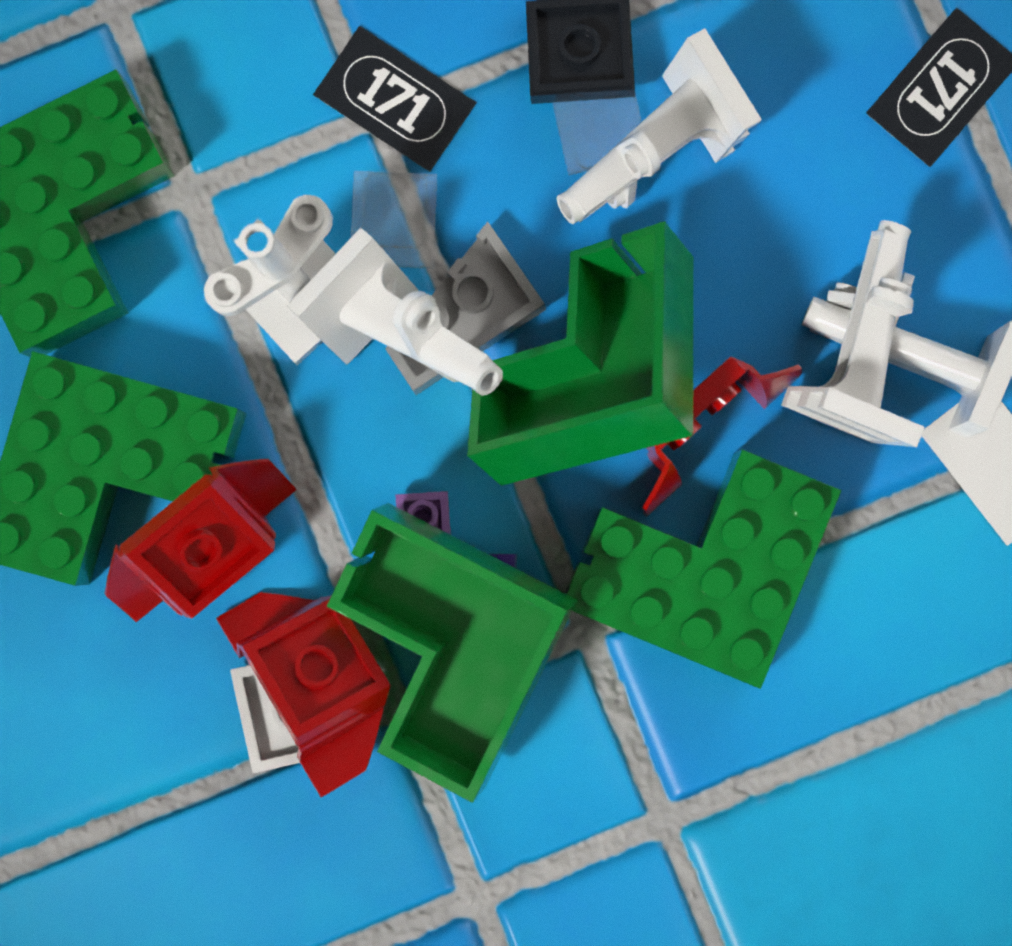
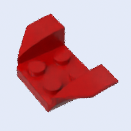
(713, 395)
(199, 541)
(316, 679)

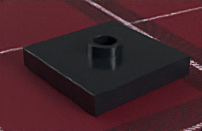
(579, 50)

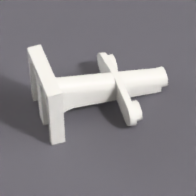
(703, 105)
(277, 275)
(368, 298)
(977, 379)
(856, 389)

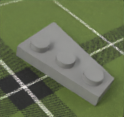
(477, 301)

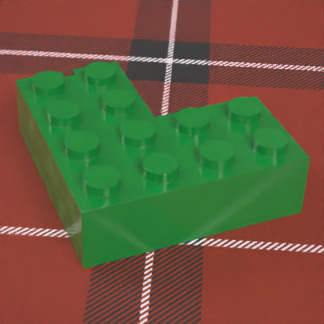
(54, 175)
(613, 380)
(79, 440)
(729, 592)
(479, 639)

